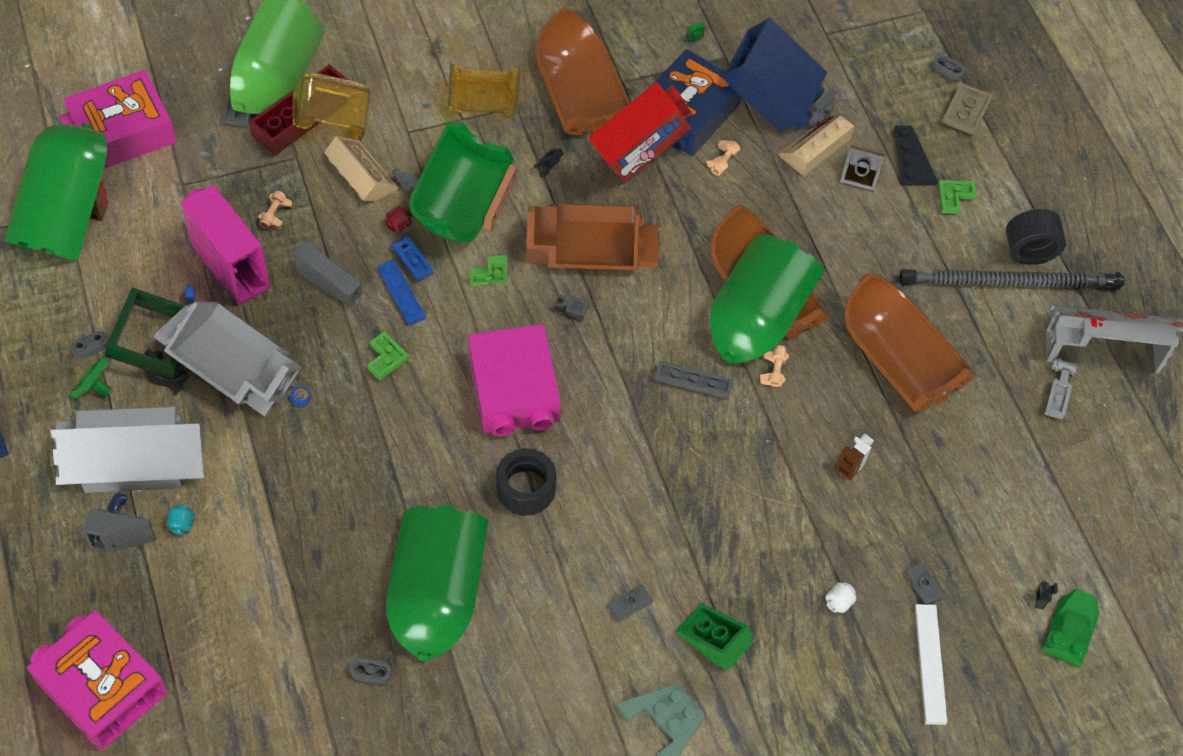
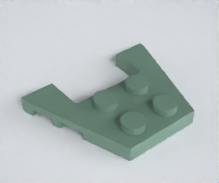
(672, 712)

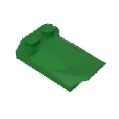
(1072, 627)

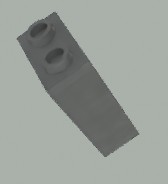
(326, 274)

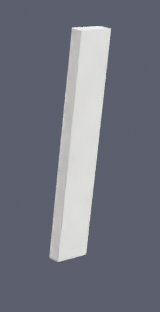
(930, 664)

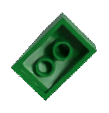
(716, 635)

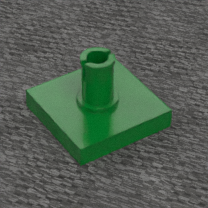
(91, 379)

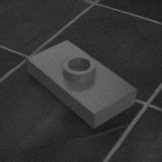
(923, 584)
(630, 602)

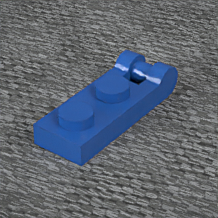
(412, 258)

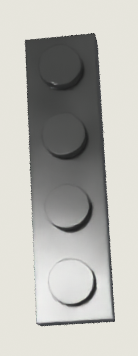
(693, 379)

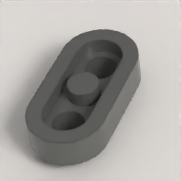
(948, 67)
(90, 345)
(370, 672)

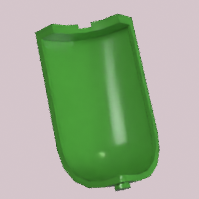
(273, 54)

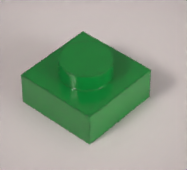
(695, 32)

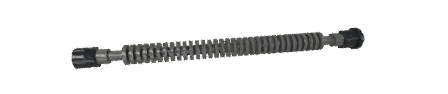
(1010, 278)

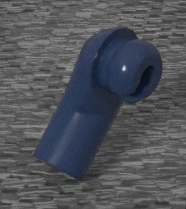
(117, 500)

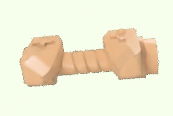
(720, 163)
(267, 218)
(779, 358)

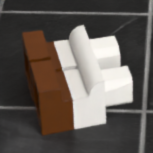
(854, 459)

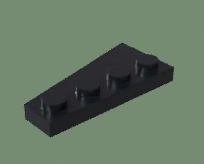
(912, 160)

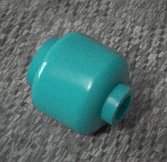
(180, 519)

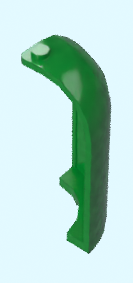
(459, 184)
(58, 190)
(761, 298)
(435, 578)

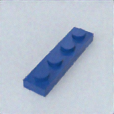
(401, 292)

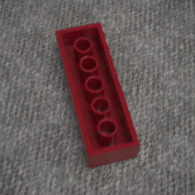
(275, 124)

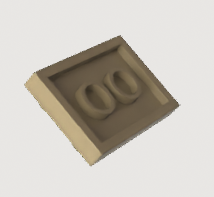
(967, 108)

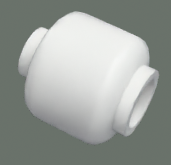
(840, 597)

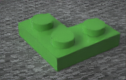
(951, 193)
(494, 273)
(390, 356)

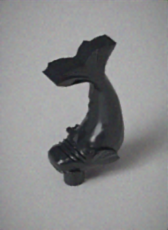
(175, 382)

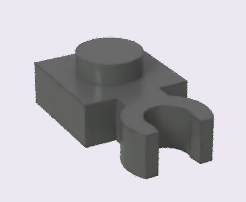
(408, 181)
(574, 307)

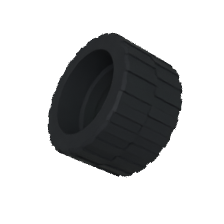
(1035, 236)
(532, 461)

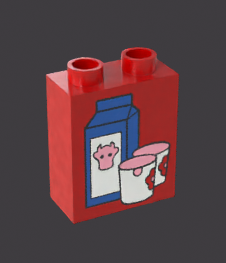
(642, 130)

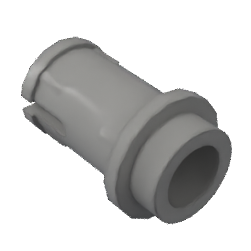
(1058, 365)

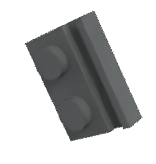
(823, 108)
(235, 117)

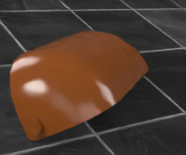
(579, 73)
(730, 243)
(904, 343)

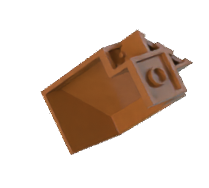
(590, 237)

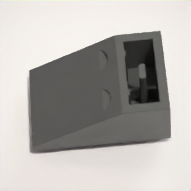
(116, 531)

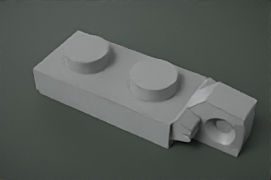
(1059, 396)

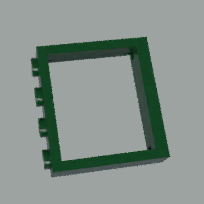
(155, 304)

